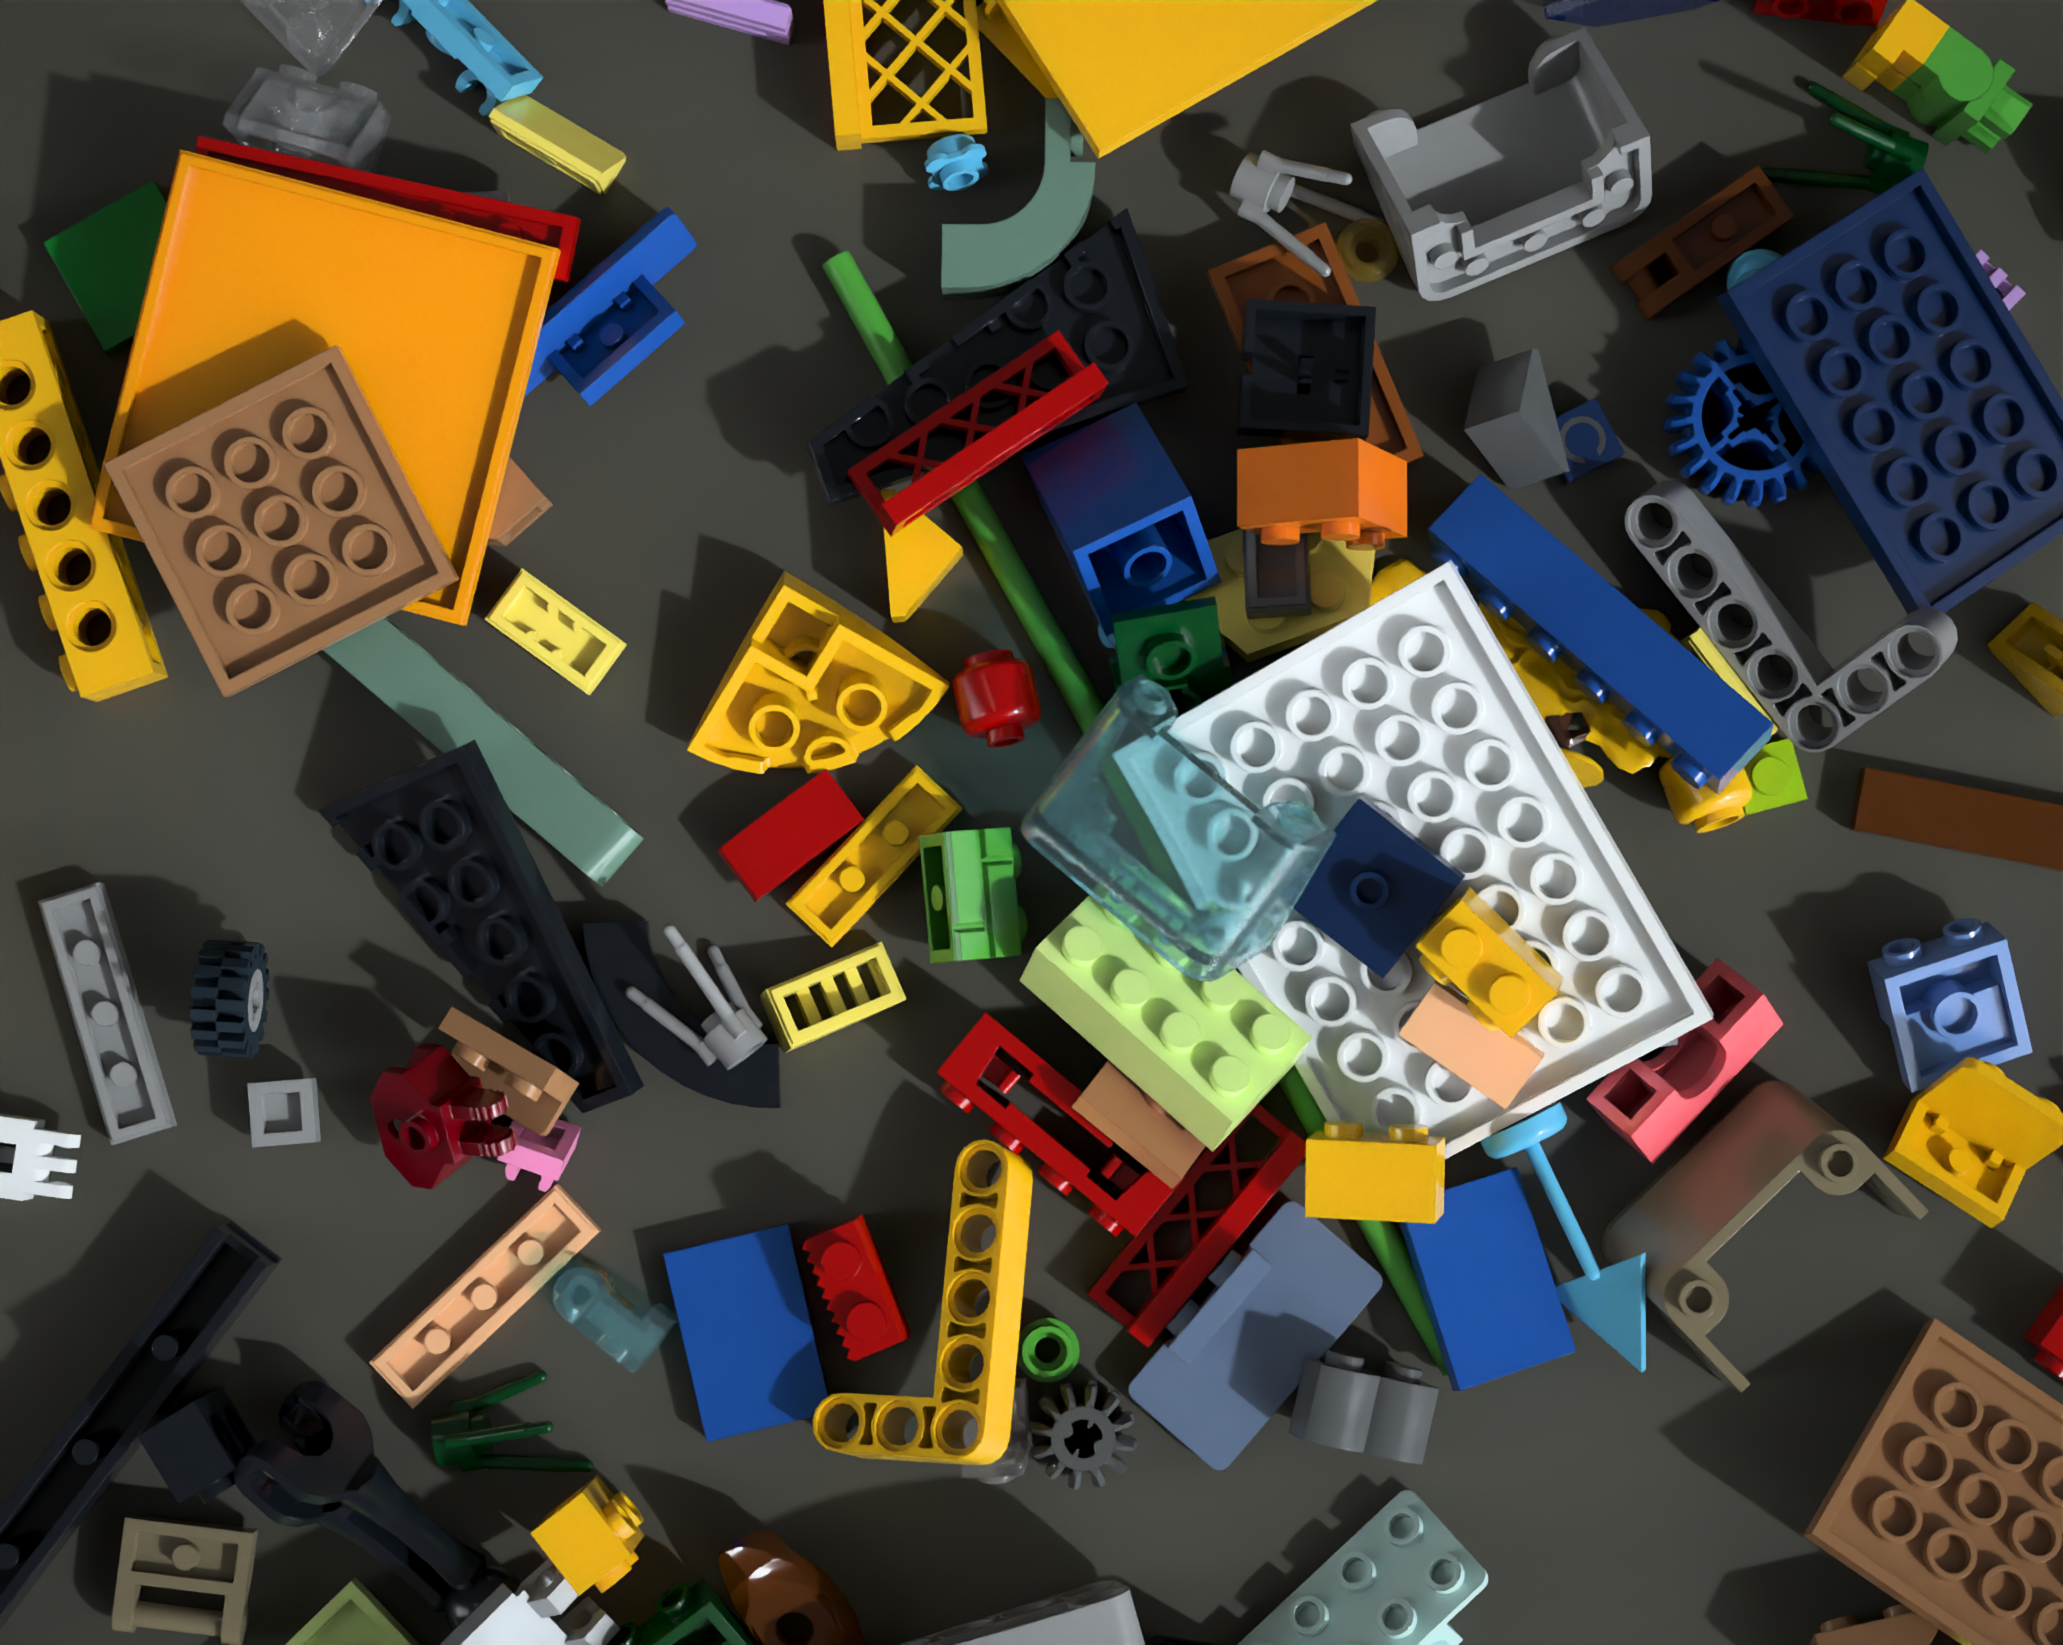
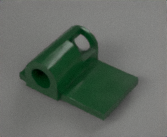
(1175, 648)

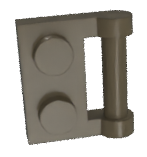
(188, 1559)

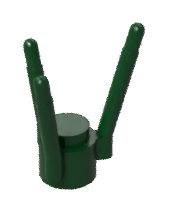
(1889, 154)
(465, 1436)

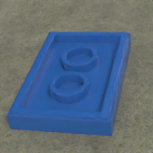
(1488, 1282)
(747, 1331)

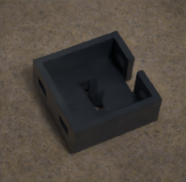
(1334, 361)

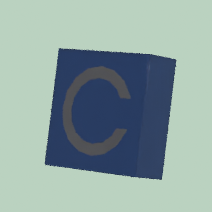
(1587, 440)

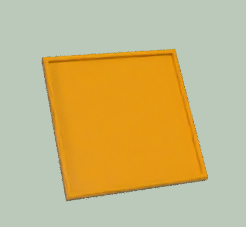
(423, 306)

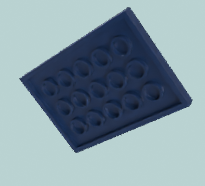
(1911, 393)

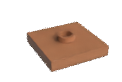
(1138, 1124)

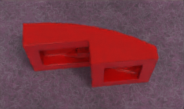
(790, 835)

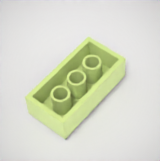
(1184, 1041)

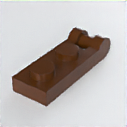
(1704, 241)

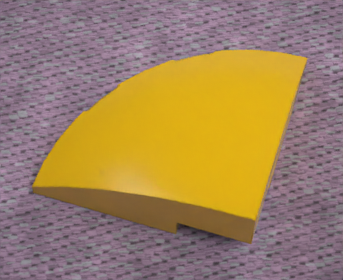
(812, 688)

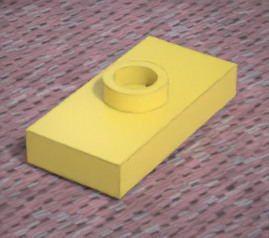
(555, 632)

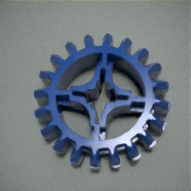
(1730, 398)

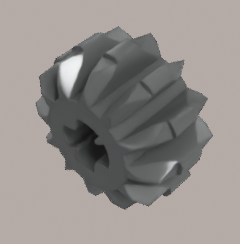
(1103, 1441)

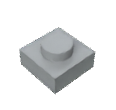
(284, 1112)

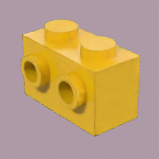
(1488, 963)
(1375, 1173)
(592, 1536)

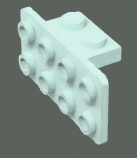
(1383, 1587)

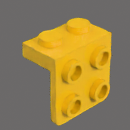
(1975, 1138)

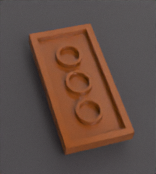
(1281, 276)

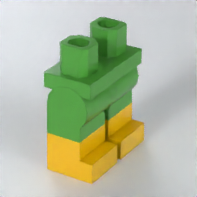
(1940, 78)

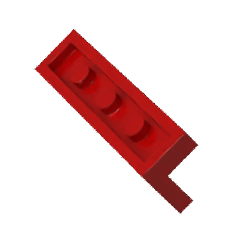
(996, 442)
(1215, 1239)

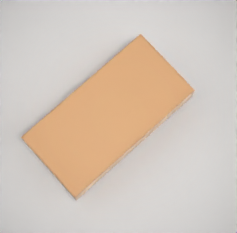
(1455, 1039)

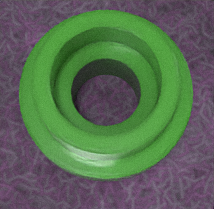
(1047, 1370)

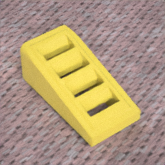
(782, 1021)

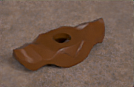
(772, 1580)

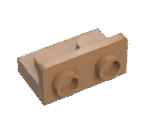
(532, 1086)

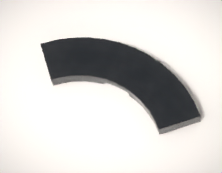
(624, 957)

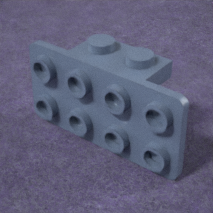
(1249, 1334)

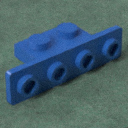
(614, 312)

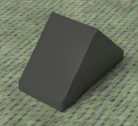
(1516, 421)

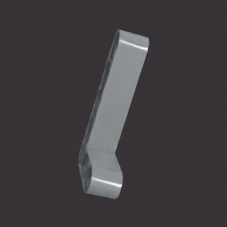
(1775, 629)

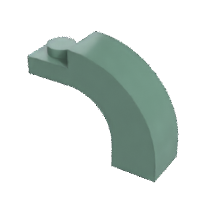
(1003, 255)

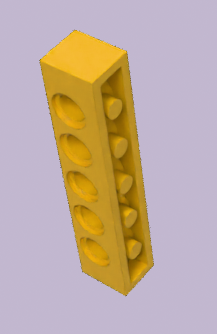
(131, 652)

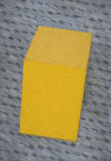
(916, 563)
(2034, 654)

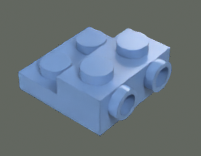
(1950, 1001)

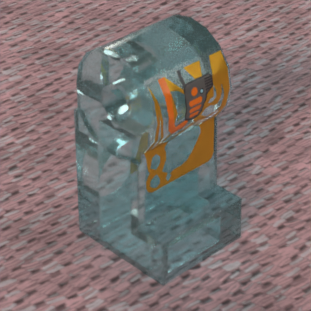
(595, 1308)

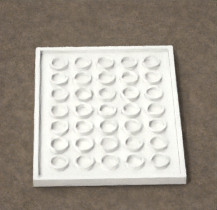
(1448, 743)

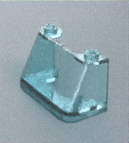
(1172, 839)

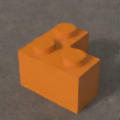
(1324, 487)

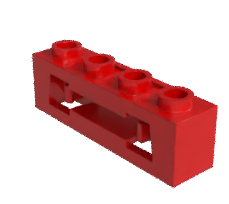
(975, 1056)

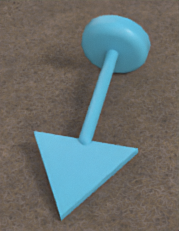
(1605, 1298)

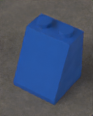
(1122, 516)

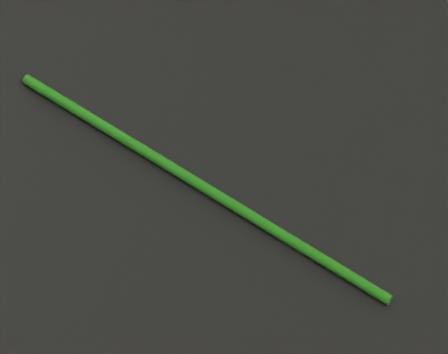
(1085, 707)

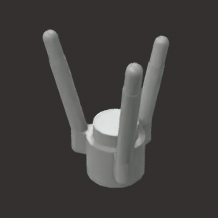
(1265, 185)
(733, 1027)

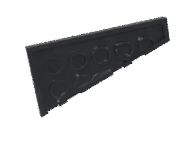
(1097, 300)
(483, 903)

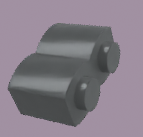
(1364, 1408)

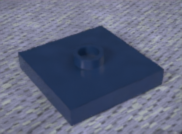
(1376, 887)

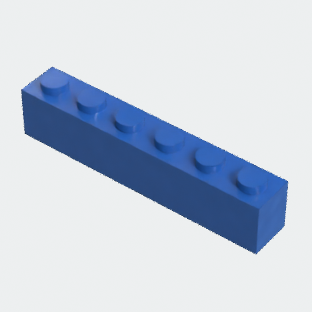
(1600, 636)

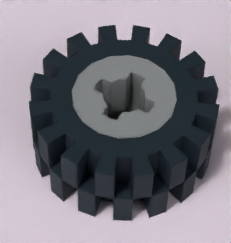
(229, 998)

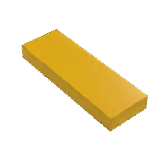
(873, 856)

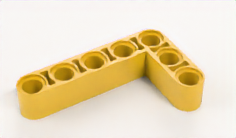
(960, 1332)

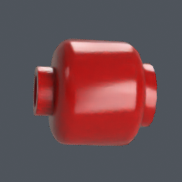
(996, 698)

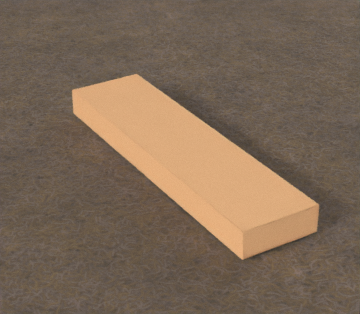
(485, 1296)

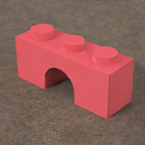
(1661, 1097)

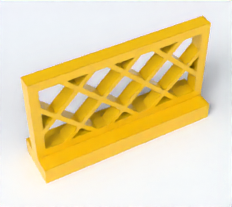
(850, 79)

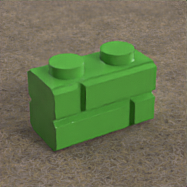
(972, 895)

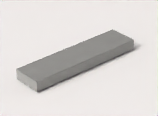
(107, 1013)

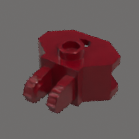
(441, 1117)

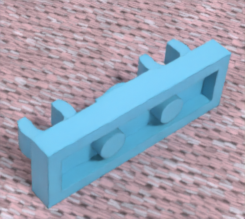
(467, 35)

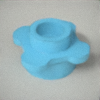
(955, 163)

